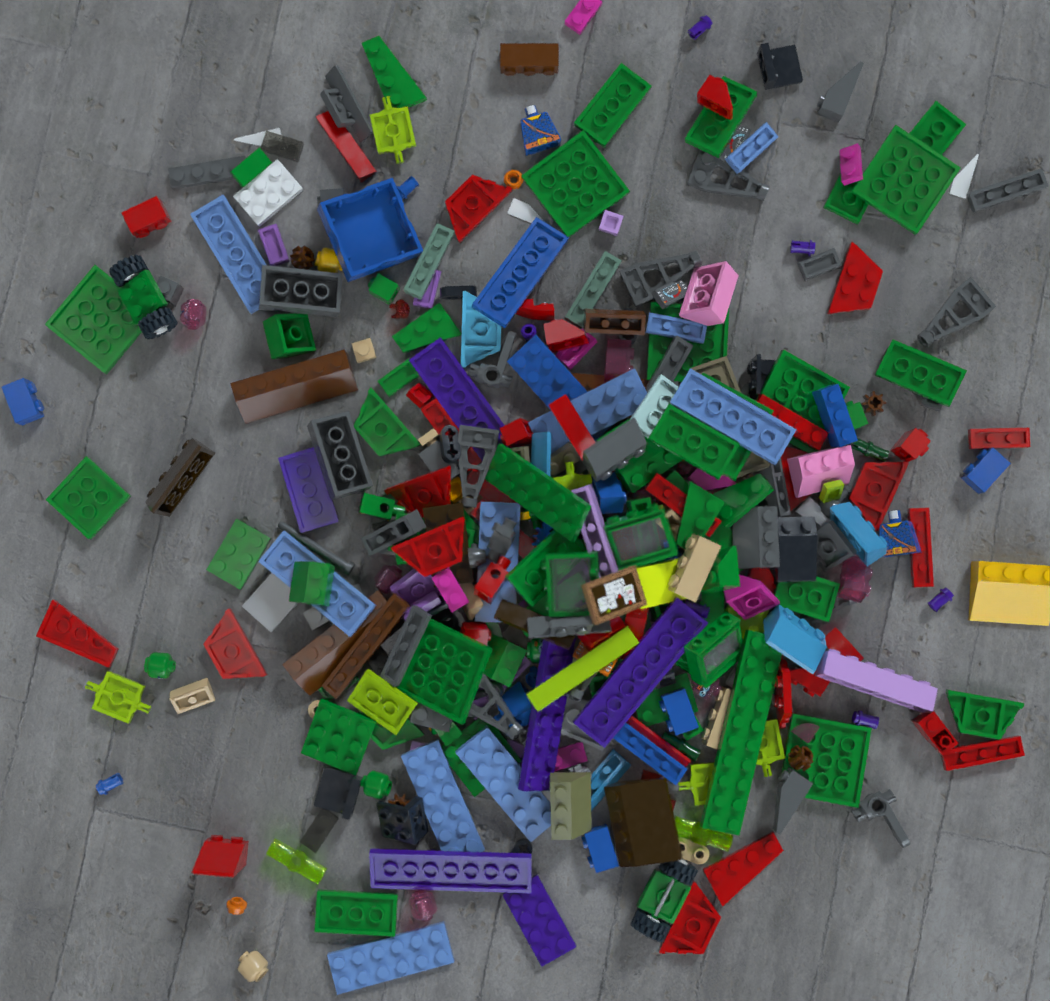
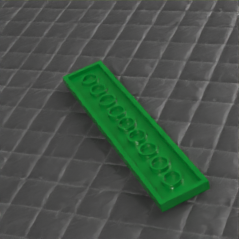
(741, 735)

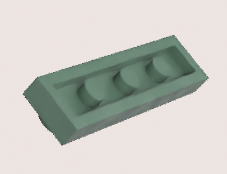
(429, 261)
(593, 288)

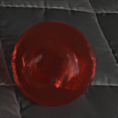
(402, 309)

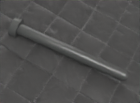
(348, 567)

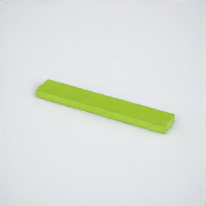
(582, 669)

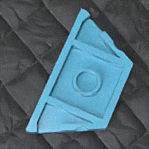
(479, 333)

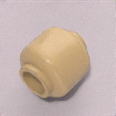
(253, 966)

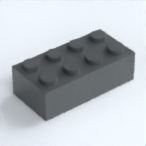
(300, 291)
(339, 455)

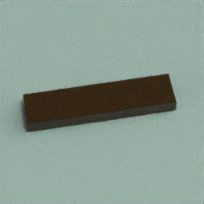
(517, 617)

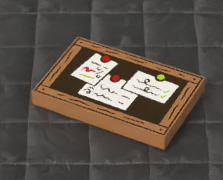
(614, 594)

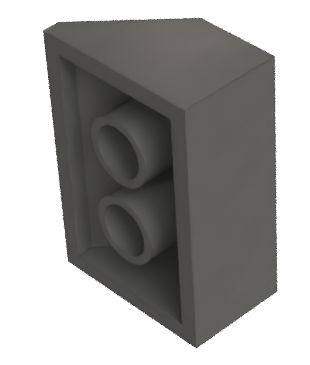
(614, 450)
(757, 538)

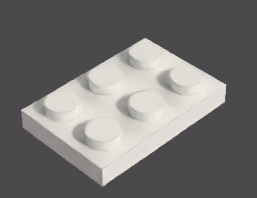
(268, 192)

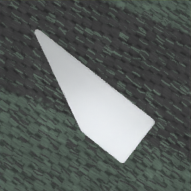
(256, 139)
(962, 180)
(523, 211)

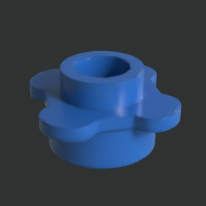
(530, 677)

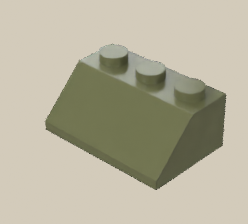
(570, 804)

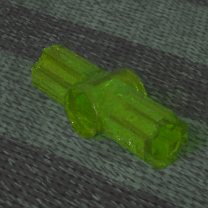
(701, 836)
(284, 853)

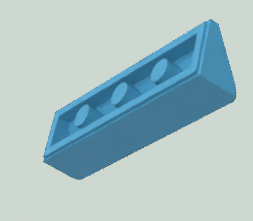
(541, 451)
(607, 772)

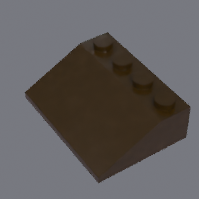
(179, 478)
(643, 822)

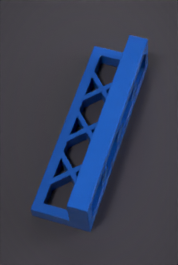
(650, 753)

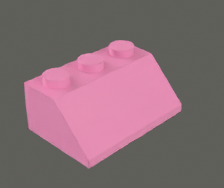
(709, 294)
(816, 468)

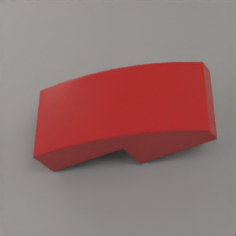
(537, 312)
(836, 641)

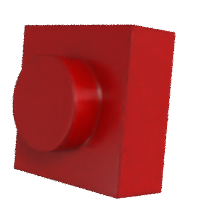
(419, 395)

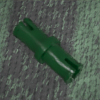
(869, 449)
(681, 745)

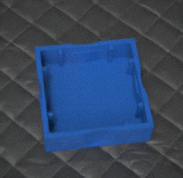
(369, 230)

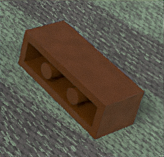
(529, 58)
(614, 321)

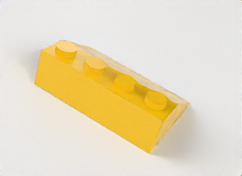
(1009, 593)

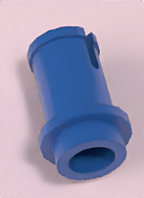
(407, 187)
(109, 784)

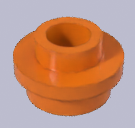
(516, 174)
(236, 905)

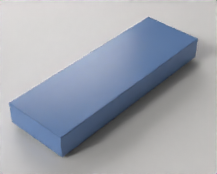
(751, 148)
(672, 326)

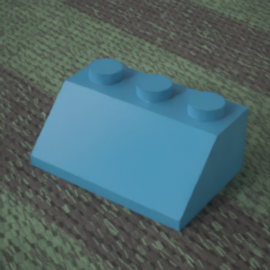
(858, 532)
(794, 638)

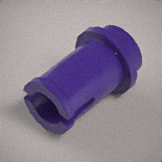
(702, 25)
(803, 247)
(528, 331)
(939, 600)
(701, 610)
(860, 718)

